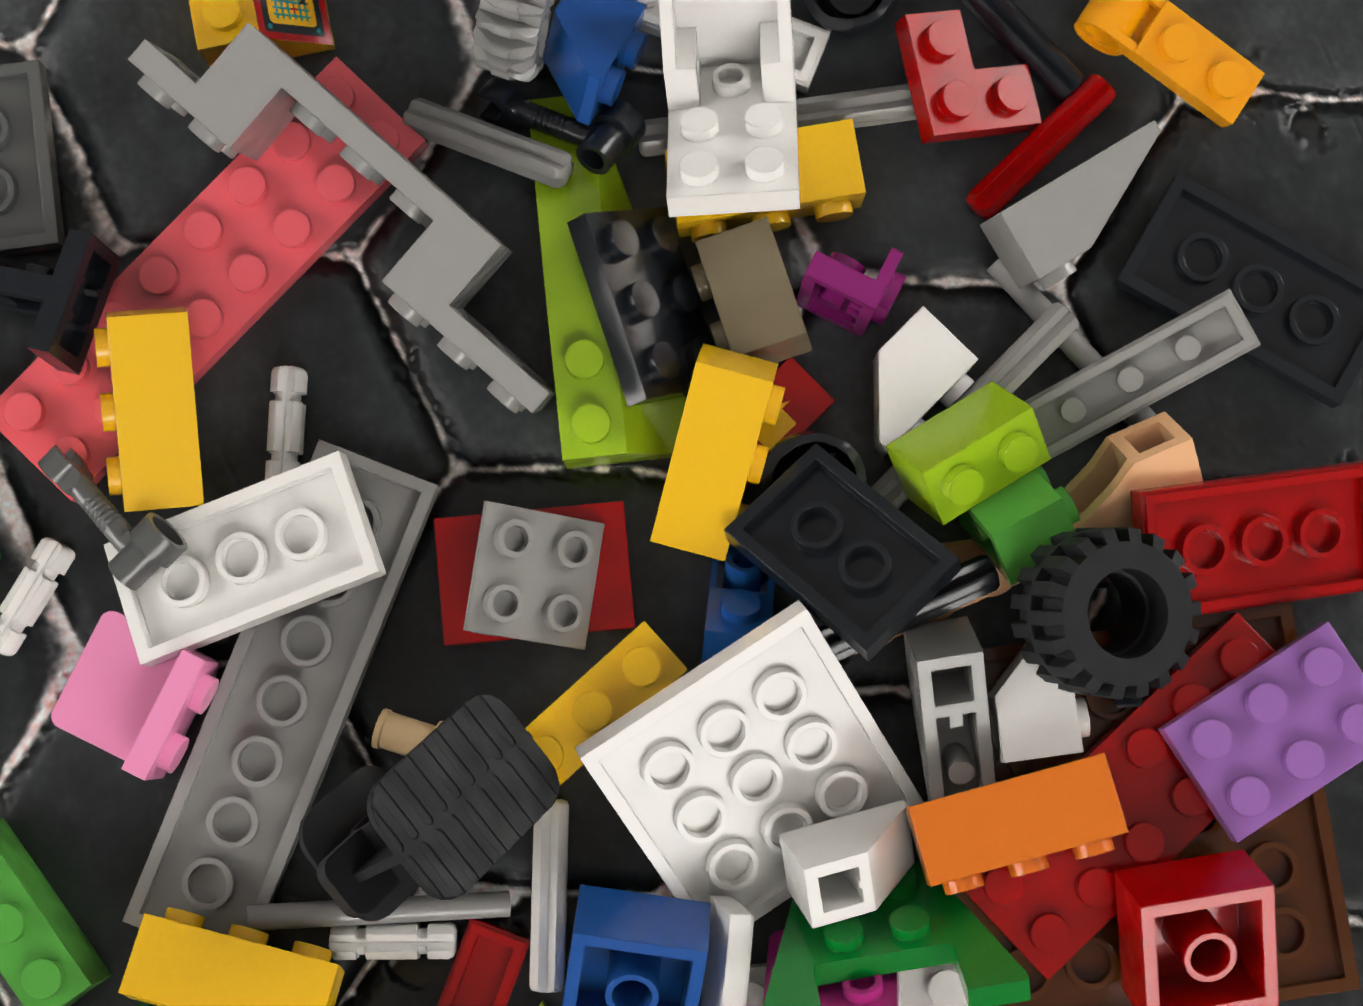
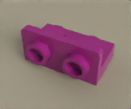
(845, 296)

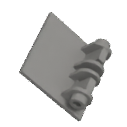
(533, 576)

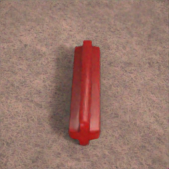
(1041, 146)

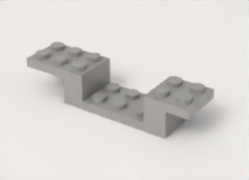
(249, 102)

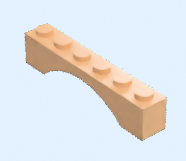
(1135, 458)

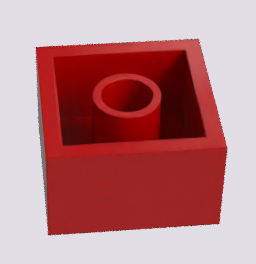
(1198, 932)

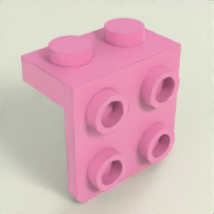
(134, 707)

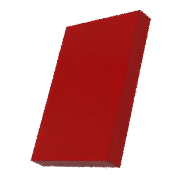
(612, 598)

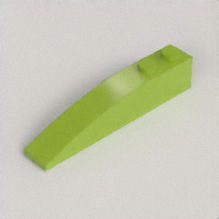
(590, 402)

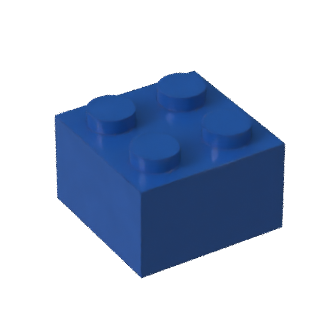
(636, 949)

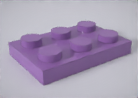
(1273, 732)

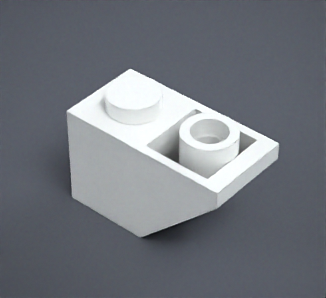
(914, 373)
(1034, 716)
(847, 862)

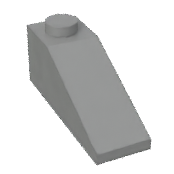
(1066, 216)
(950, 706)

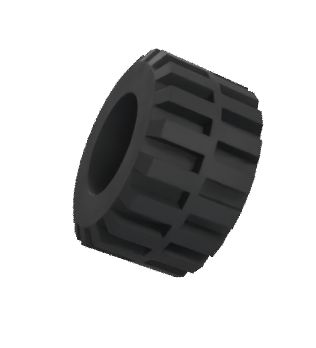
(1153, 615)

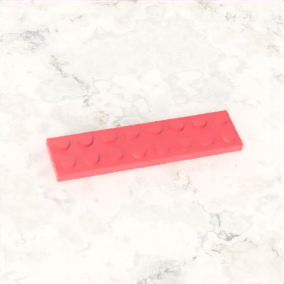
(221, 262)

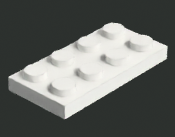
(254, 559)

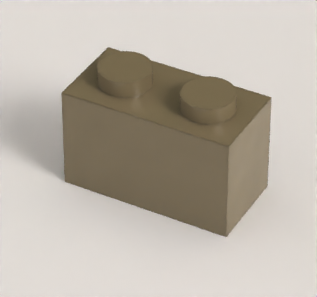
(750, 293)

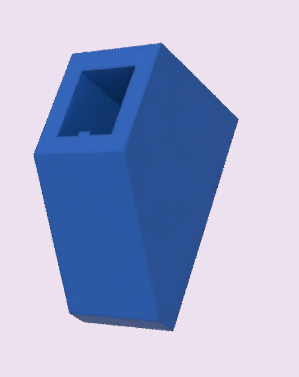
(590, 49)
(737, 602)

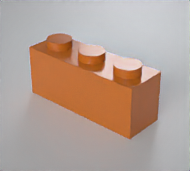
(1017, 824)

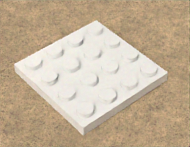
(741, 754)

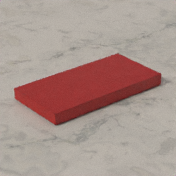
(1262, 534)

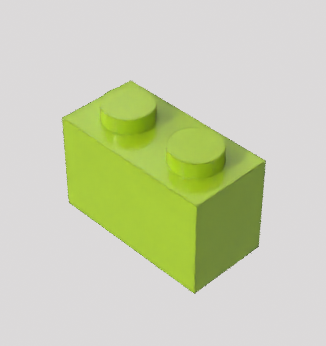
(968, 452)

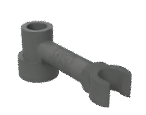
(142, 548)

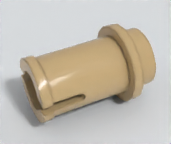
(399, 732)

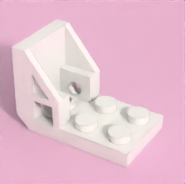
(730, 106)

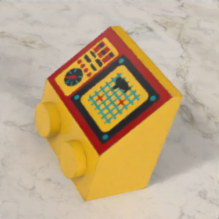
(294, 25)

